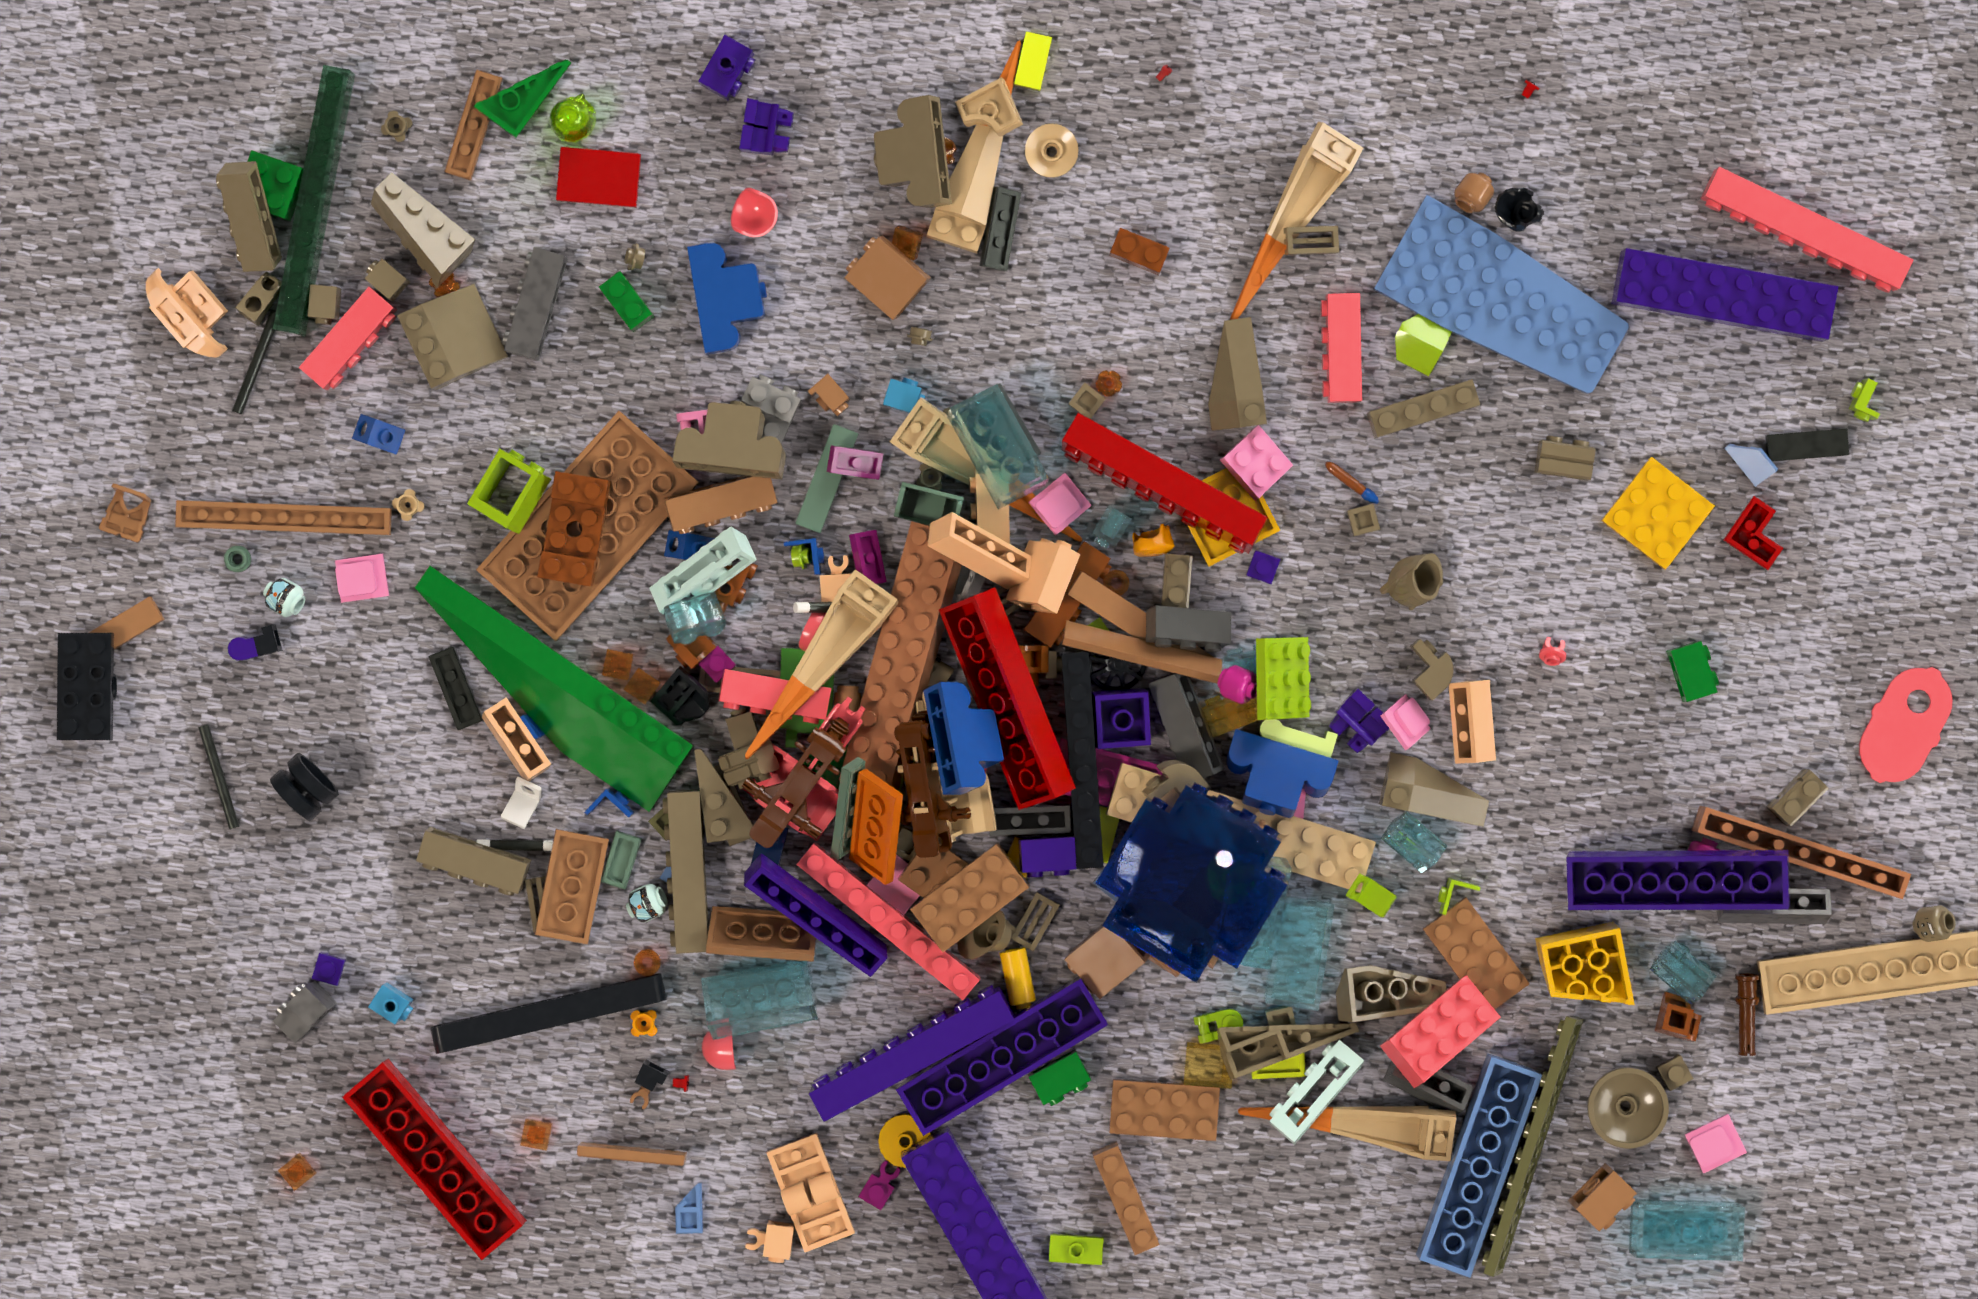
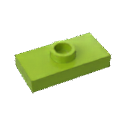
(1076, 1249)

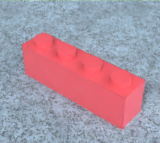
(348, 338)
(1343, 348)
(762, 693)

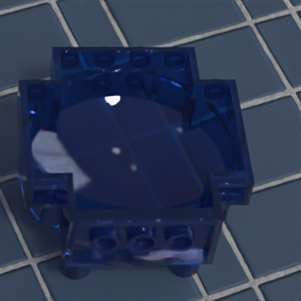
(1193, 881)

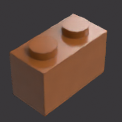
(1139, 251)

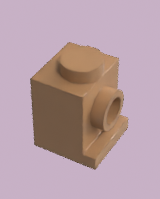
(830, 395)

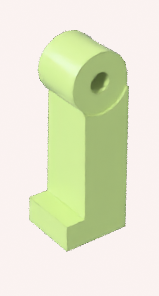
(1276, 731)

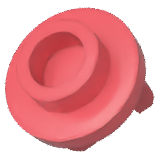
(1552, 655)

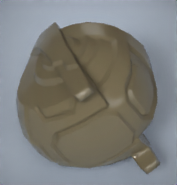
(1414, 580)

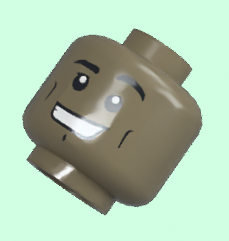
(1934, 923)

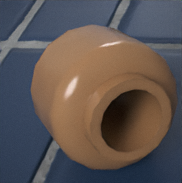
(1474, 192)

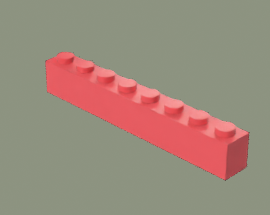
(1806, 229)
(888, 921)

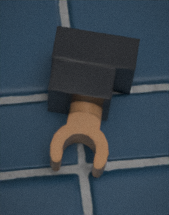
(648, 1077)

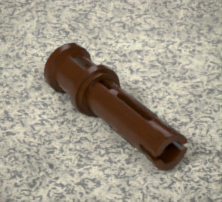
(1747, 1000)

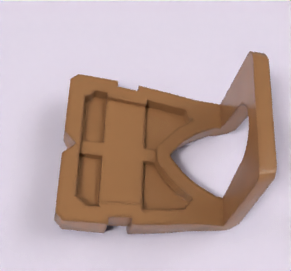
(124, 521)

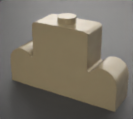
(915, 153)
(731, 444)

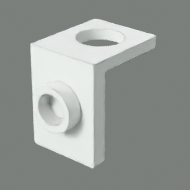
(522, 803)

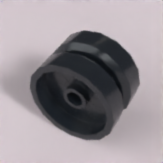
(304, 786)

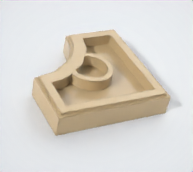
(990, 107)

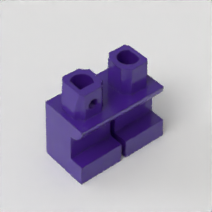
(768, 117)
(1351, 712)

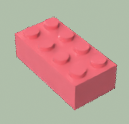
(1440, 1031)

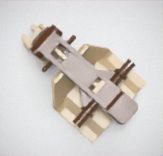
(931, 812)

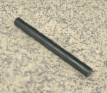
(255, 365)
(218, 776)

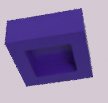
(1263, 567)
(328, 969)

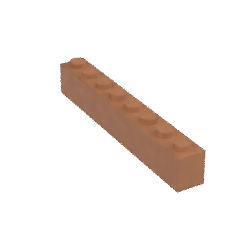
(1802, 852)

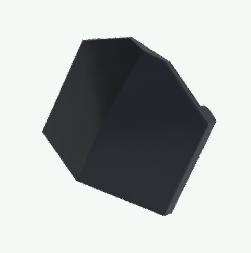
(682, 698)

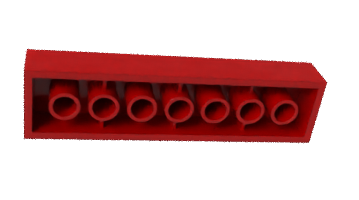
(1163, 484)
(1004, 684)
(434, 1159)

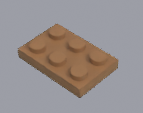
(928, 873)

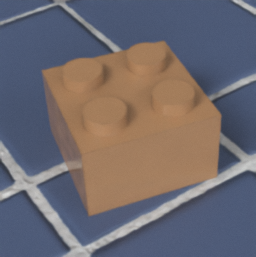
(1603, 1197)

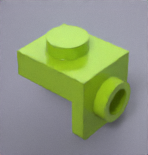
(1862, 394)

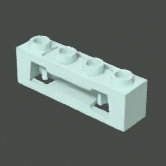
(705, 569)
(1344, 1058)

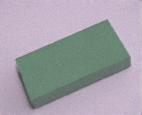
(621, 859)

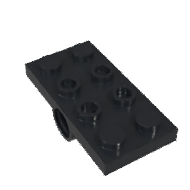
(85, 686)

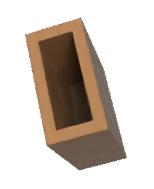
(886, 276)
(1104, 960)

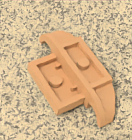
(187, 311)

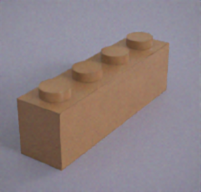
(718, 501)
(1125, 1198)

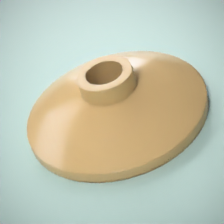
(1051, 136)

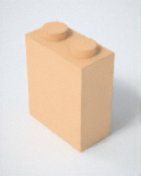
(1049, 576)

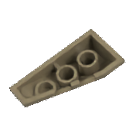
(1382, 993)

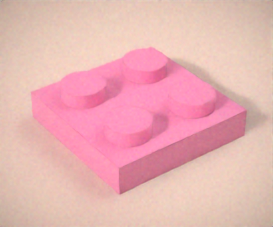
(1256, 462)

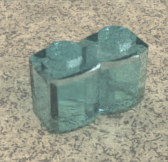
(694, 618)

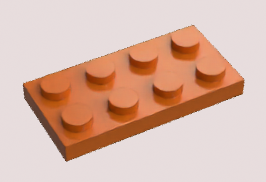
(875, 826)

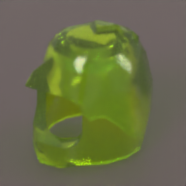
(573, 119)

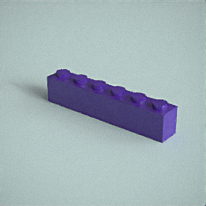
(815, 915)

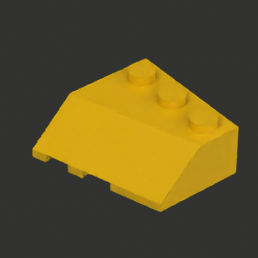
(1586, 964)

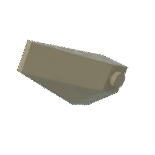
(1236, 387)
(1424, 790)

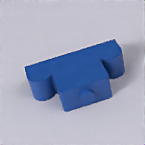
(724, 296)
(962, 737)
(1278, 773)

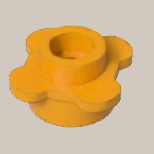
(638, 1029)

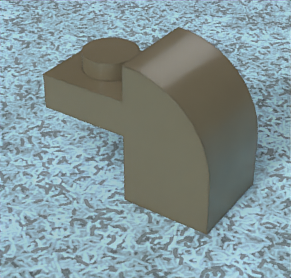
(1437, 674)
(1174, 775)

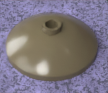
(1646, 1110)

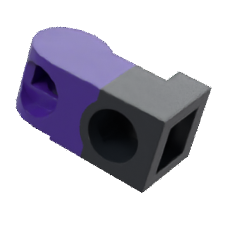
(249, 648)

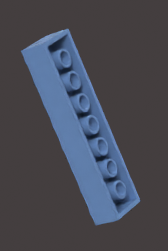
(1478, 1165)

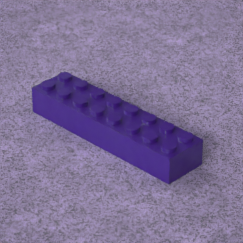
(1724, 295)
(1678, 880)
(911, 1053)
(1001, 1056)
(969, 1219)

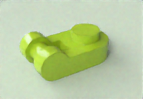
(1223, 1018)

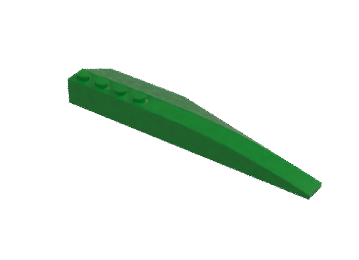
(564, 701)

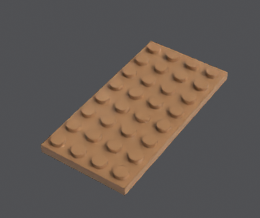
(635, 509)

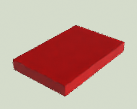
(598, 177)

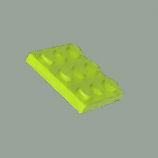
(1282, 678)

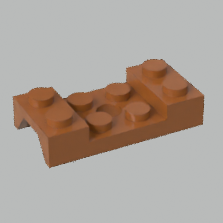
(570, 557)

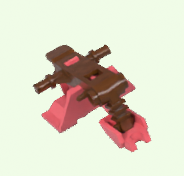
(795, 792)

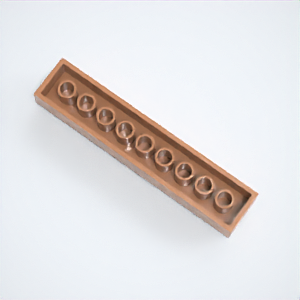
(904, 653)

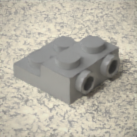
(776, 405)

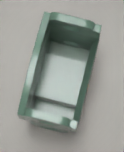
(925, 504)

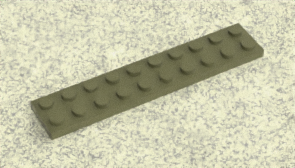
(1528, 1157)

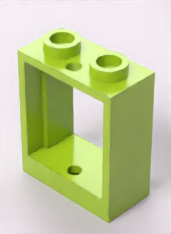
(526, 501)

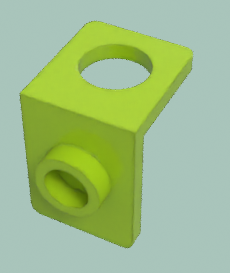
(1446, 892)
(1372, 895)

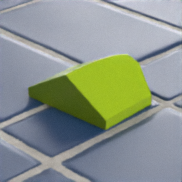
(1420, 343)

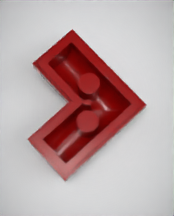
(1747, 534)

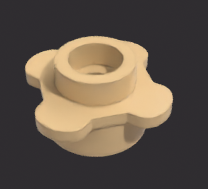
(400, 505)

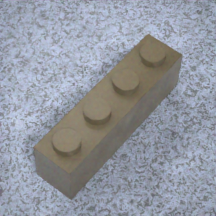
(248, 216)
(1423, 409)
(473, 860)

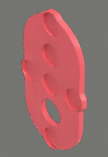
(1896, 737)

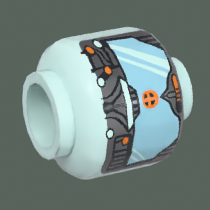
(284, 597)
(646, 903)

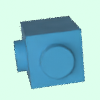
(902, 395)
(391, 1004)

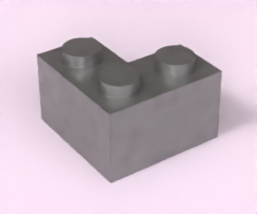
(304, 1011)

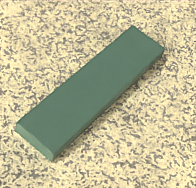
(824, 484)
(845, 808)

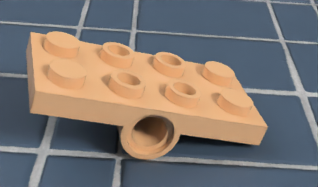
(810, 1192)

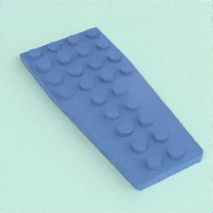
(1500, 298)

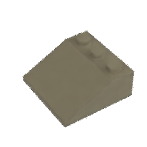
(452, 336)

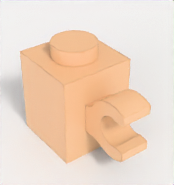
(832, 583)
(776, 1240)

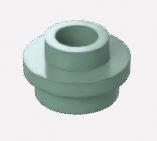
(229, 559)

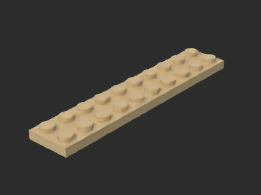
(1307, 846)
(1868, 973)

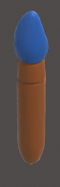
(1366, 493)

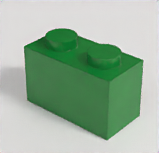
(626, 301)
(1693, 671)
(1059, 1078)

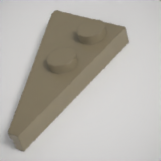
(721, 812)

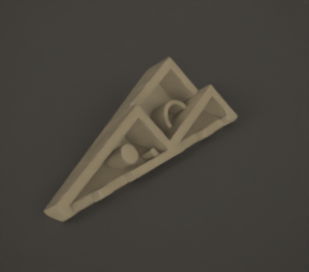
(1257, 1047)

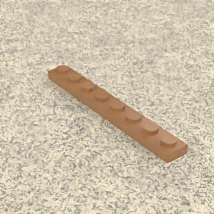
(283, 517)

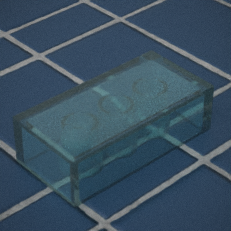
(997, 446)
(1300, 954)
(759, 999)
(1687, 1230)

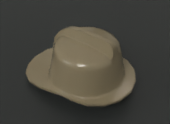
(989, 936)

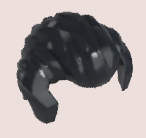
(1517, 208)

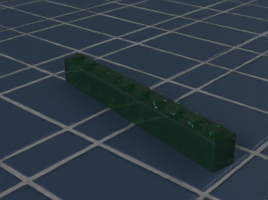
(314, 199)

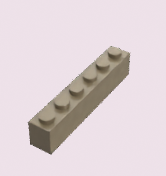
(687, 870)

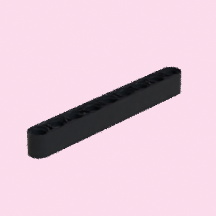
(548, 1013)

